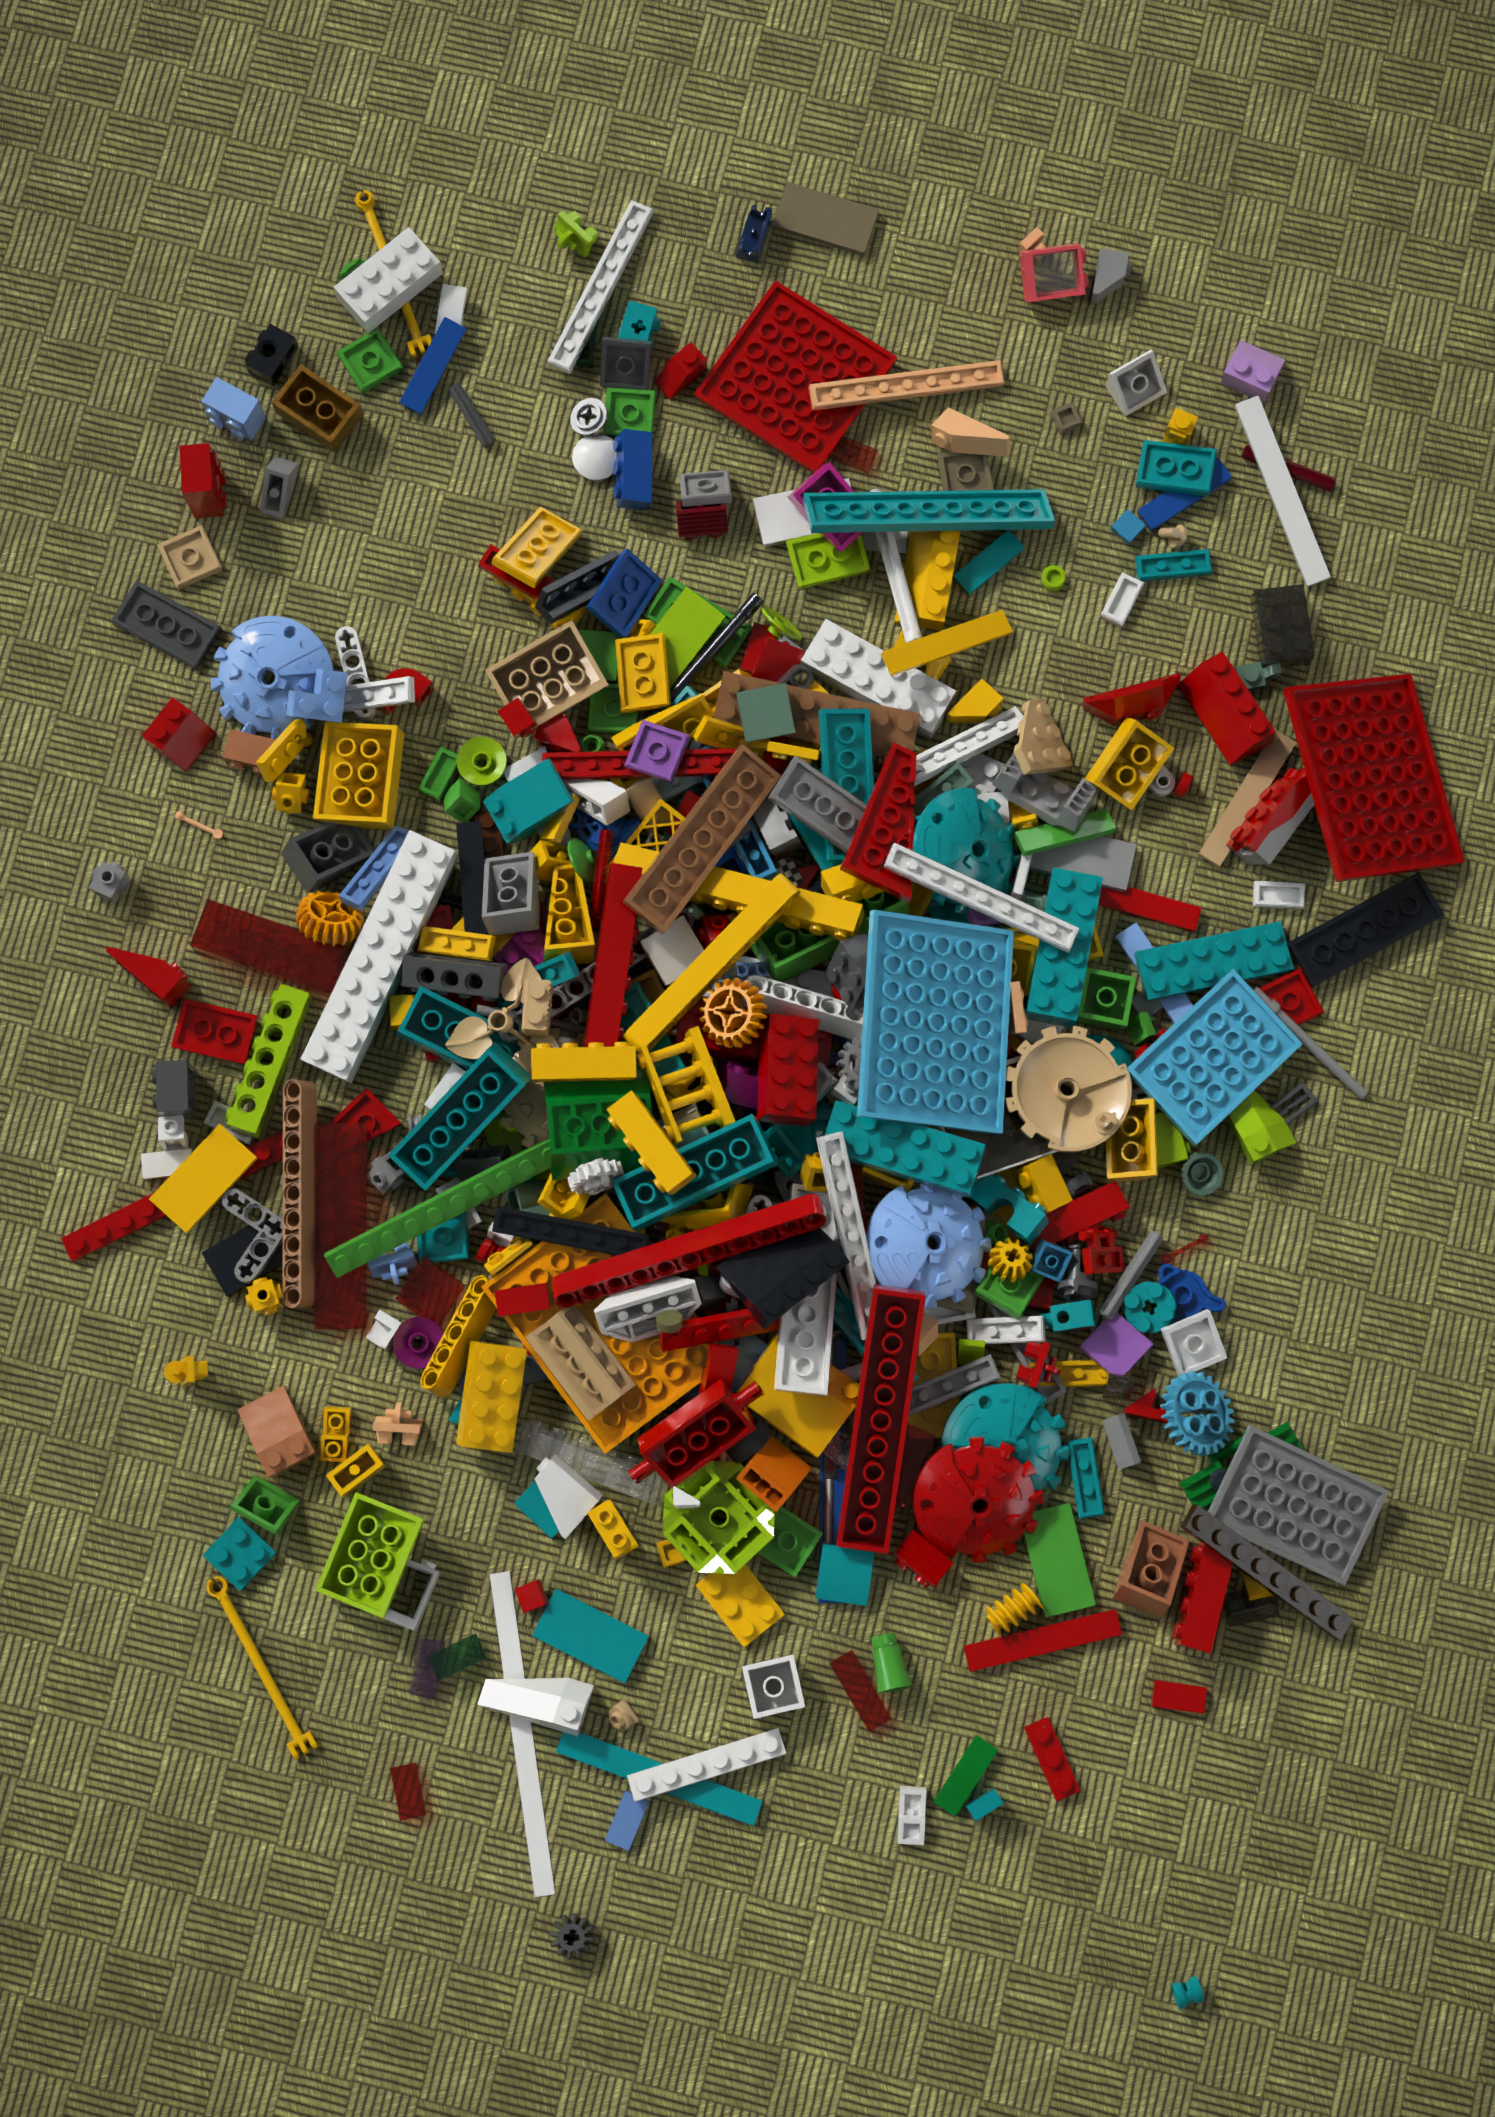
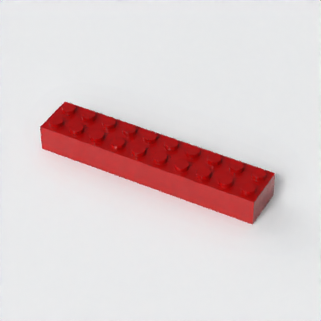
(880, 1418)

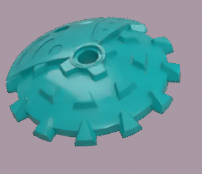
(962, 823)
(1014, 1416)

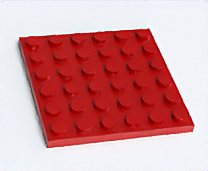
(768, 370)

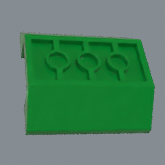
(581, 1125)

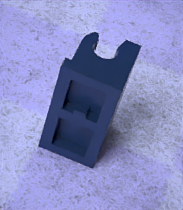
(754, 234)

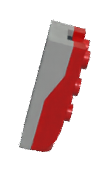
(1273, 819)

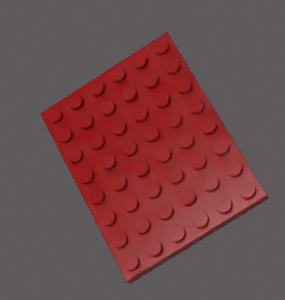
(1373, 777)

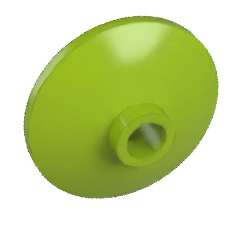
(780, 625)
(481, 749)

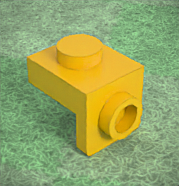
(1021, 818)

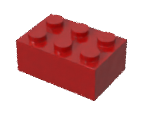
(202, 480)

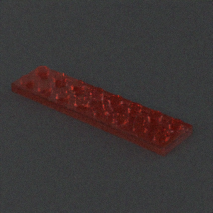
(339, 1218)

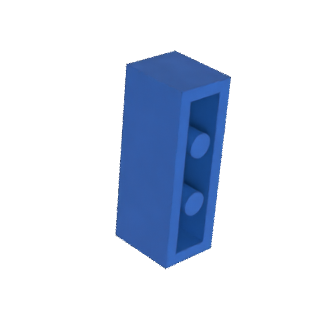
(633, 469)

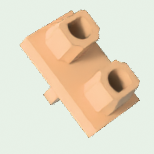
(397, 1421)

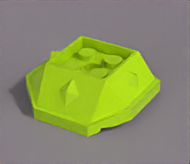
(712, 1546)

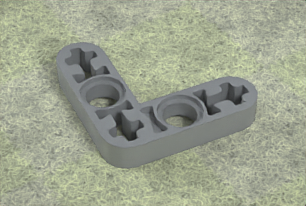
(263, 1236)

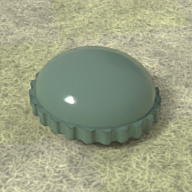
(1202, 1173)

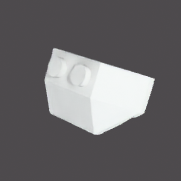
(633, 1312)

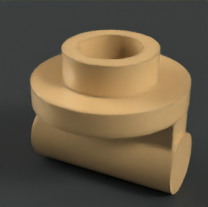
(1177, 536)
(622, 1716)

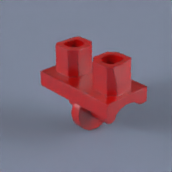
(1031, 1376)

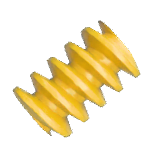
(1012, 1609)

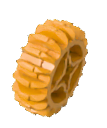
(328, 919)
(733, 992)

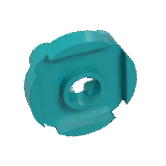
(1157, 1294)

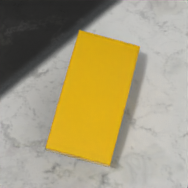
(335, 1434)

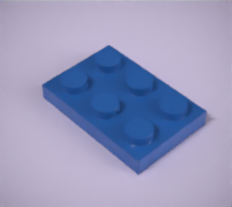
(624, 593)

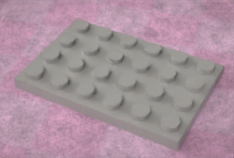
(1297, 1504)

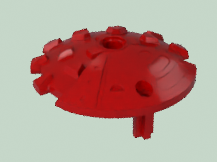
(957, 1479)

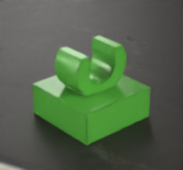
(1141, 1028)

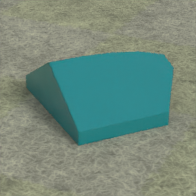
(790, 1145)

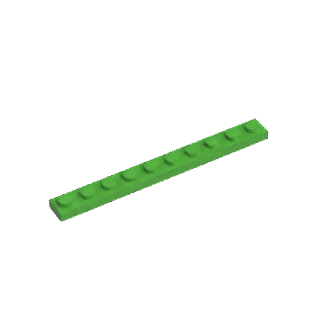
(439, 1209)

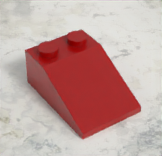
(159, 977)

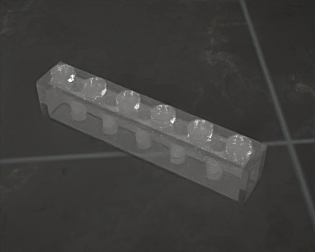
(587, 1461)

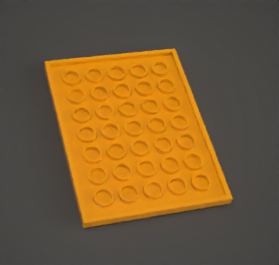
(657, 1374)

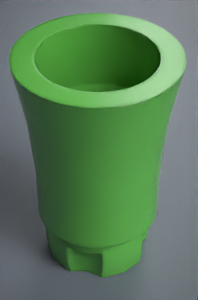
(889, 1664)

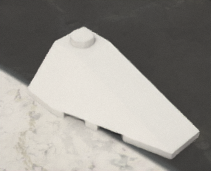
(543, 1701)

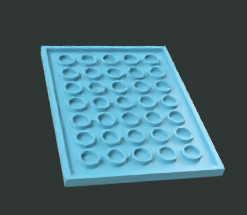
(935, 1023)

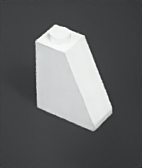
(565, 1493)

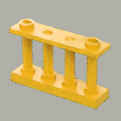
(702, 1067)

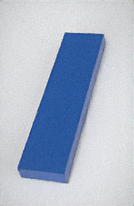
(432, 366)
(1172, 503)

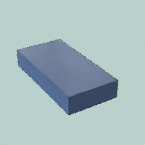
(626, 1821)

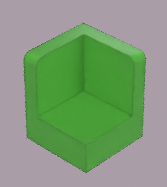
(462, 800)

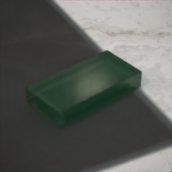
(456, 1656)

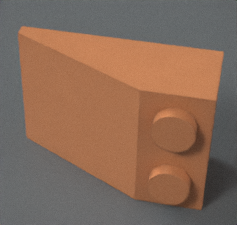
(277, 1432)
(1151, 1569)

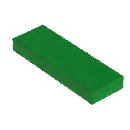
(965, 1775)

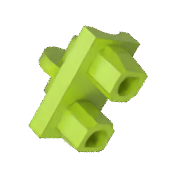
(572, 235)

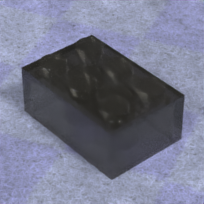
(1282, 626)

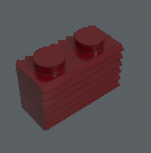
(701, 520)

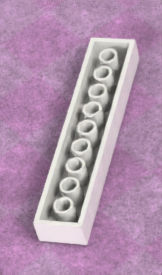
(377, 956)

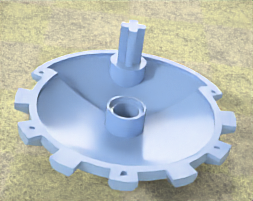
(263, 647)
(900, 1249)

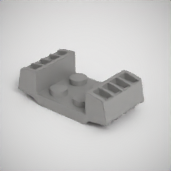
(1045, 795)

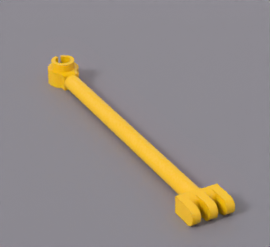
(418, 340)
(298, 1738)

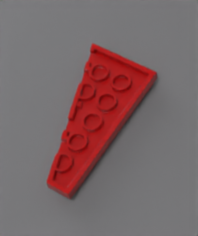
(884, 822)

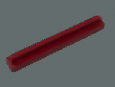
(1299, 472)

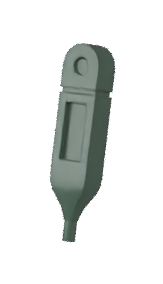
(697, 911)

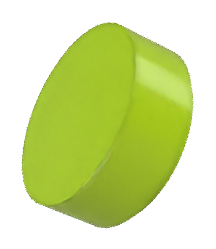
(1053, 578)

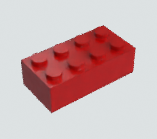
(788, 1070)
(1203, 1600)

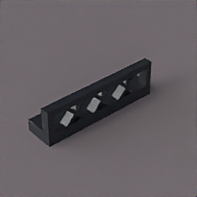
(574, 589)

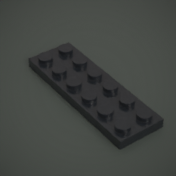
(1365, 929)

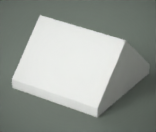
(1136, 383)

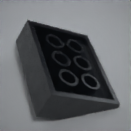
(782, 1273)

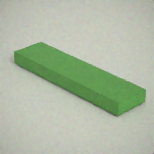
(1050, 837)

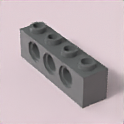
(415, 975)

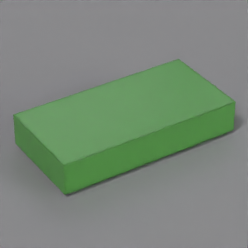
(439, 774)

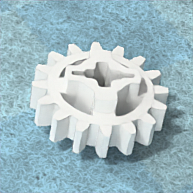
(595, 1176)

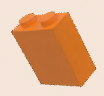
(773, 1473)

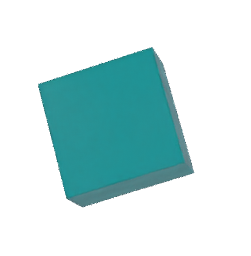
(984, 1804)

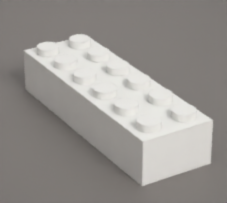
(860, 672)

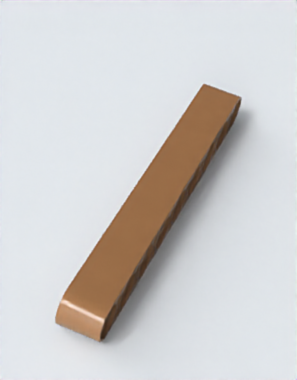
(299, 1193)

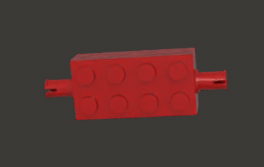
(696, 1433)

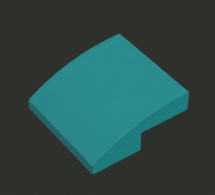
(844, 1575)

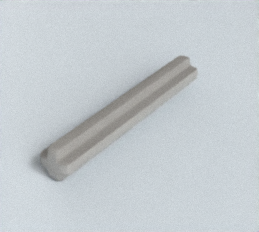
(1130, 1275)

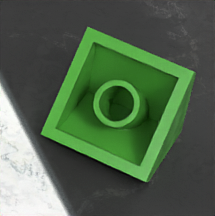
(265, 1505)

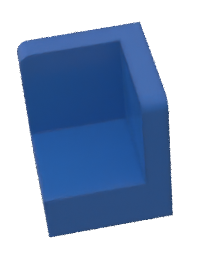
(731, 861)

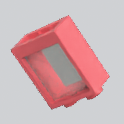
(1055, 272)

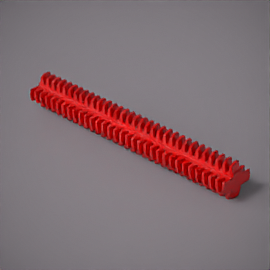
(600, 878)

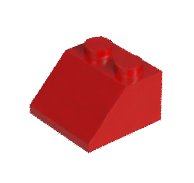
(178, 734)

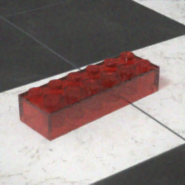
(268, 948)

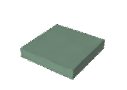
(765, 713)

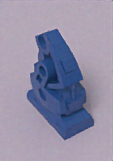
(621, 829)

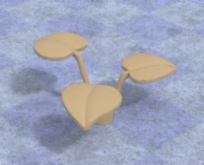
(472, 1035)

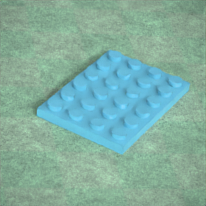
(1213, 1057)

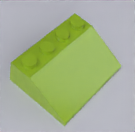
(369, 1555)

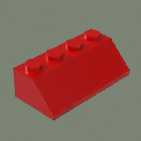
(1227, 709)

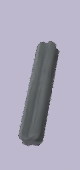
(471, 415)

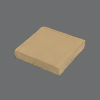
(189, 557)

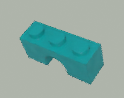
(1027, 1219)

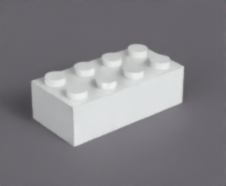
(388, 280)

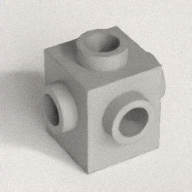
(109, 881)
(386, 1174)

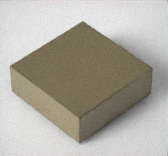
(1066, 418)

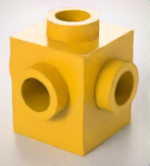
(290, 792)
(271, 1303)

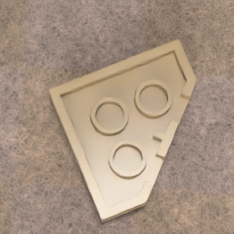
(1040, 741)

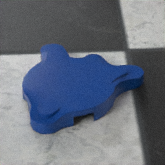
(1189, 1292)

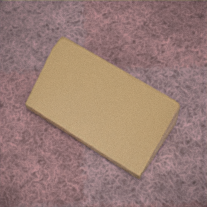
(643, 797)

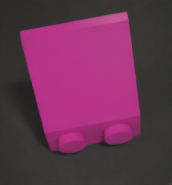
(825, 480)

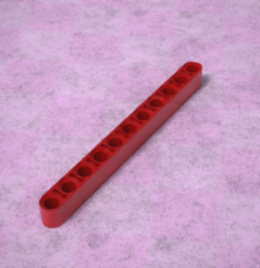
(688, 1251)

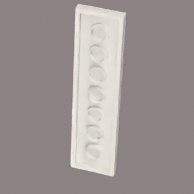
(808, 1327)

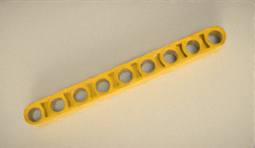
(712, 963)

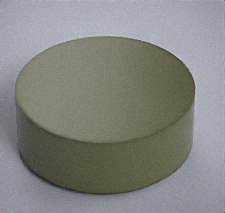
(669, 1321)

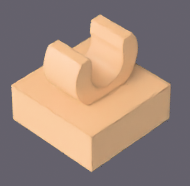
(1032, 241)

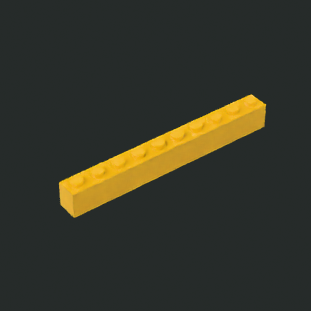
(735, 890)

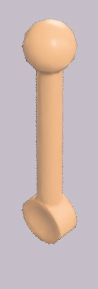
(217, 833)

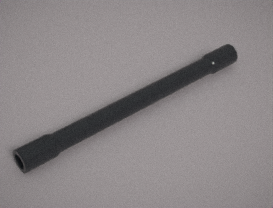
(744, 613)

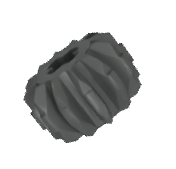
(578, 1943)

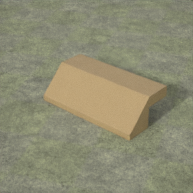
(580, 1361)

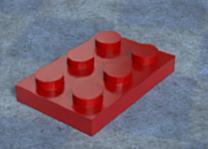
(214, 1031)

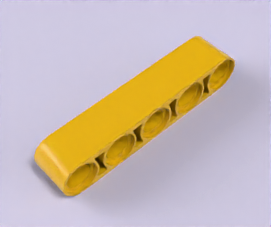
(453, 1349)

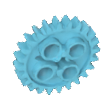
(1198, 1432)

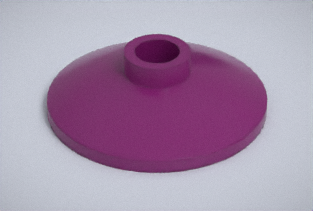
(403, 1341)

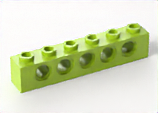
(252, 1122)

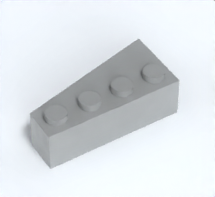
(776, 828)

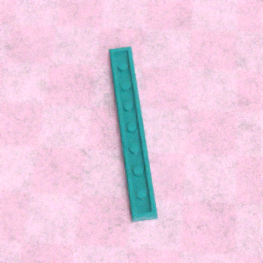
(625, 1762)

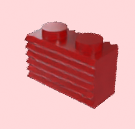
(922, 1559)

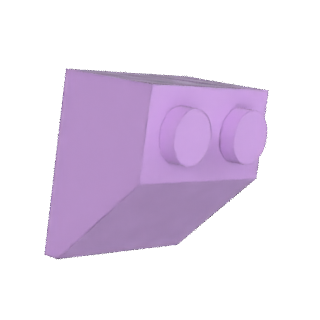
(1252, 371)

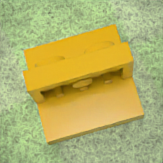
(561, 1201)

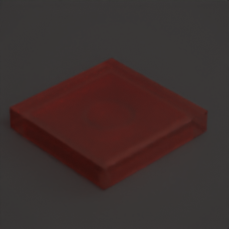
(430, 1291)

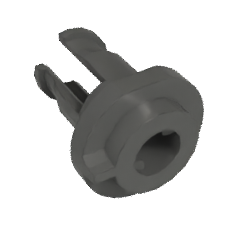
(1076, 1284)

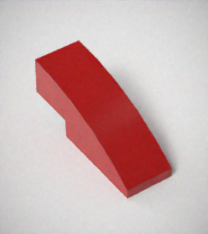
(719, 1365)

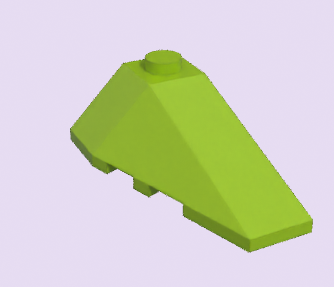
(1259, 1129)

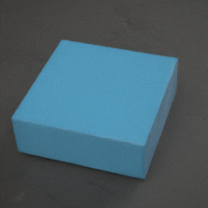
(1128, 527)

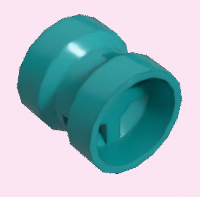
(1187, 1992)

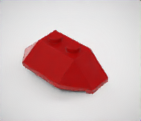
(1134, 701)

